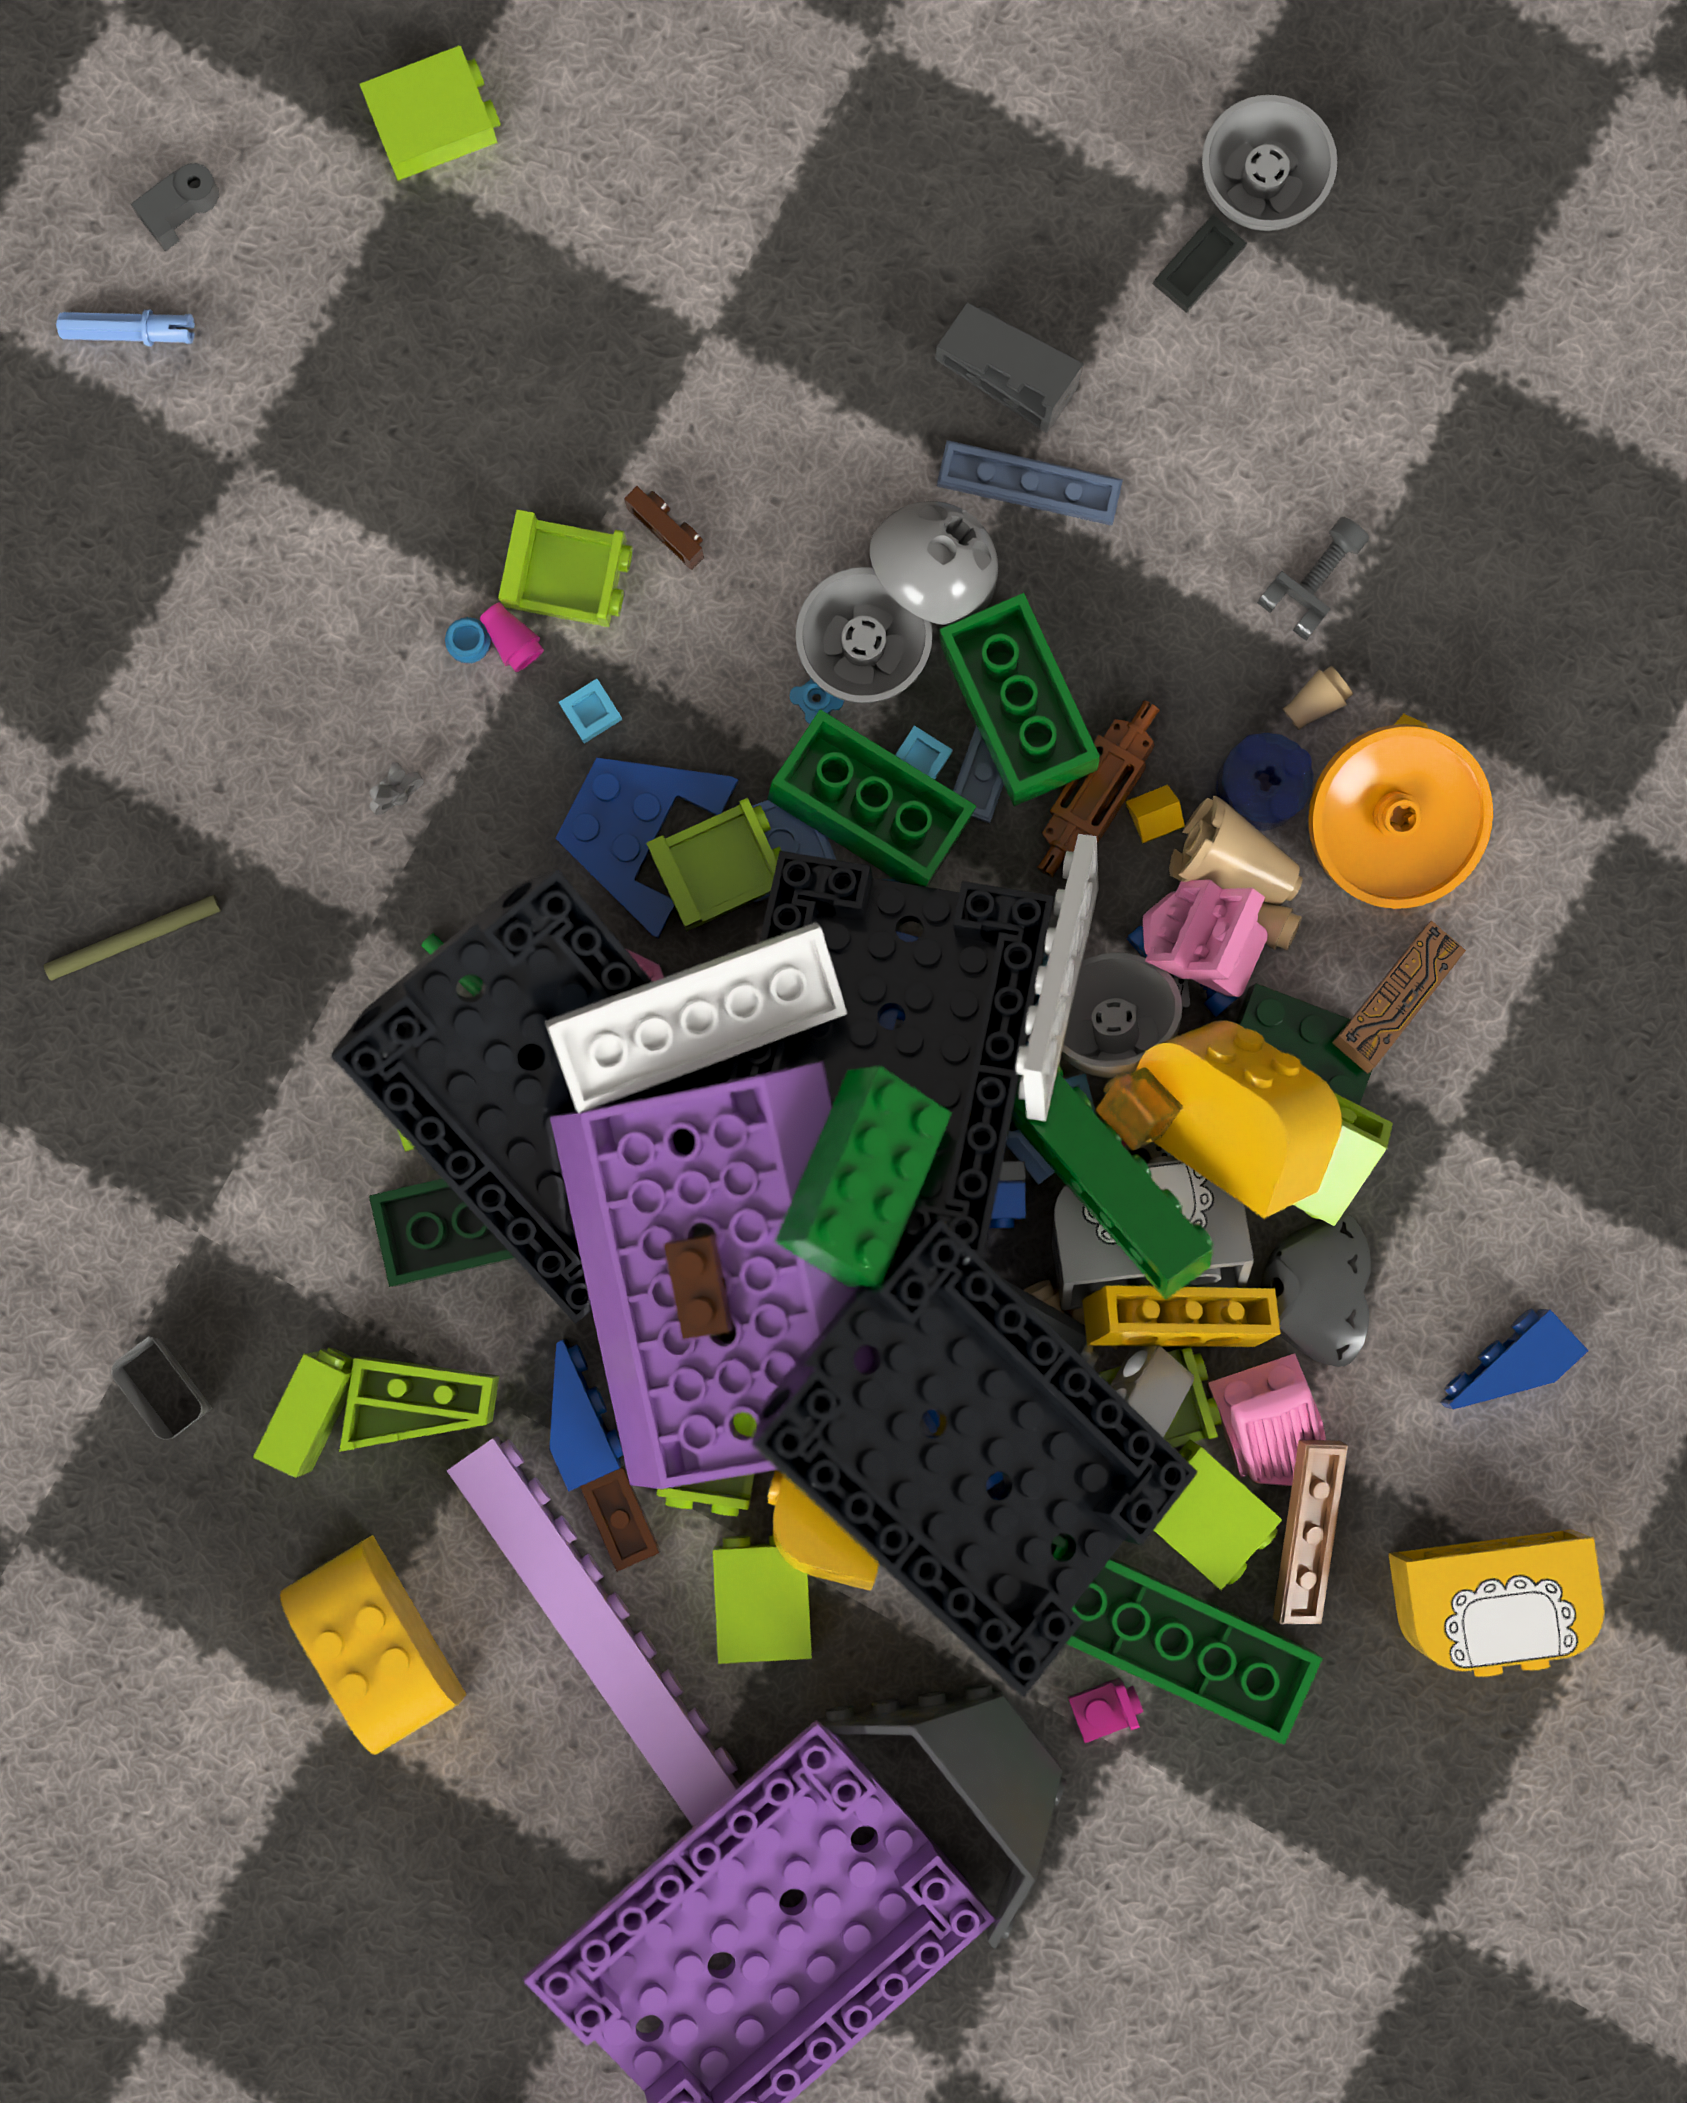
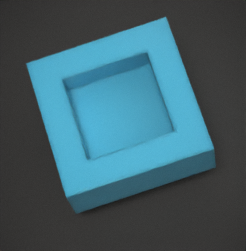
(590, 710)
(924, 752)

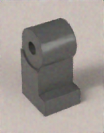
(175, 201)

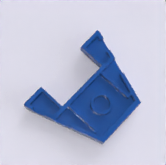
(620, 812)

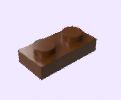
(652, 513)
(698, 1286)
(620, 1519)

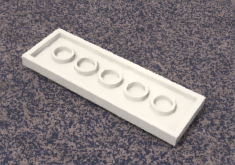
(1059, 979)
(696, 1017)

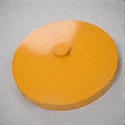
(1400, 816)

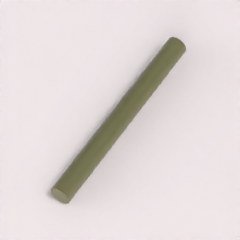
(132, 937)

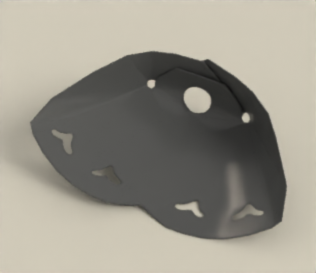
(1322, 1289)

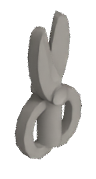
(394, 789)

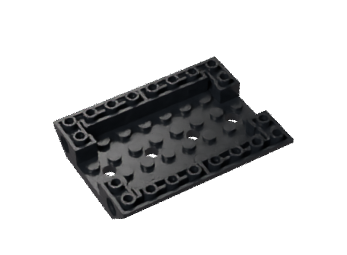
(961, 1000)
(453, 1078)
(1006, 1403)

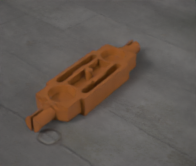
(1123, 749)

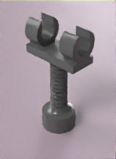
(1346, 538)

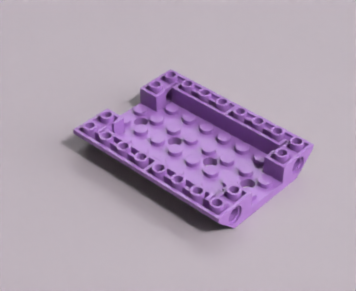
(637, 1193)
(800, 1976)

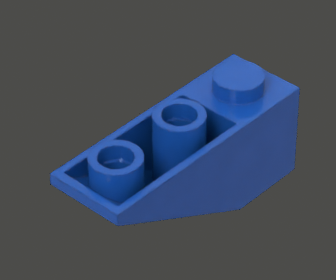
(1528, 1359)
(578, 1434)

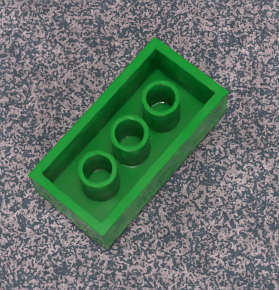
(1019, 699)
(870, 801)
(863, 1177)

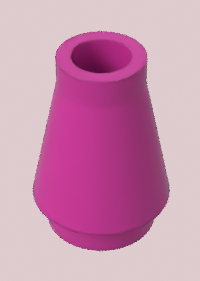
(513, 640)

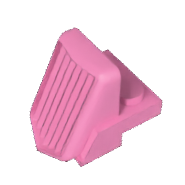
(1206, 935)
(1265, 1417)

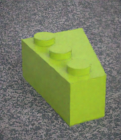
(413, 1400)

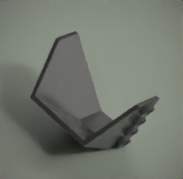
(990, 1762)

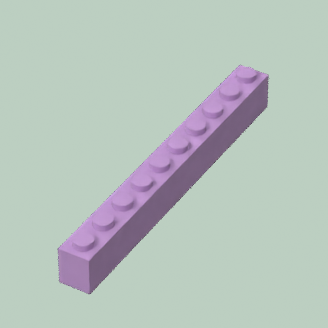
(596, 1628)

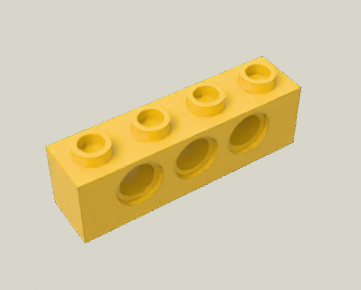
(1185, 1319)

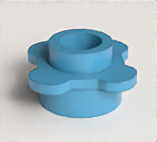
(803, 697)

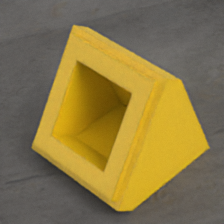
(1156, 813)

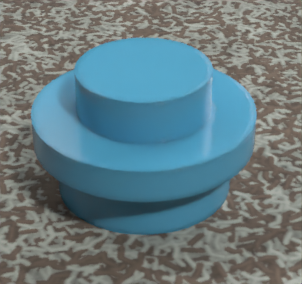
(467, 640)

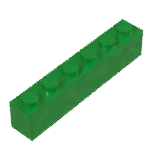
(1117, 1189)

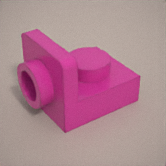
(1105, 1709)

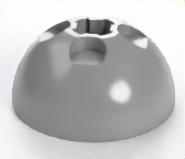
(1268, 140)
(935, 561)
(849, 614)
(1119, 1014)

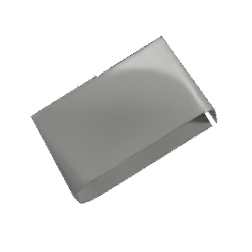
(1153, 1385)
(138, 1399)

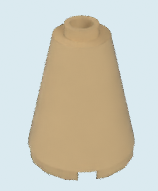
(1234, 854)

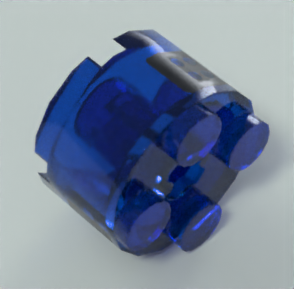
(1288, 771)

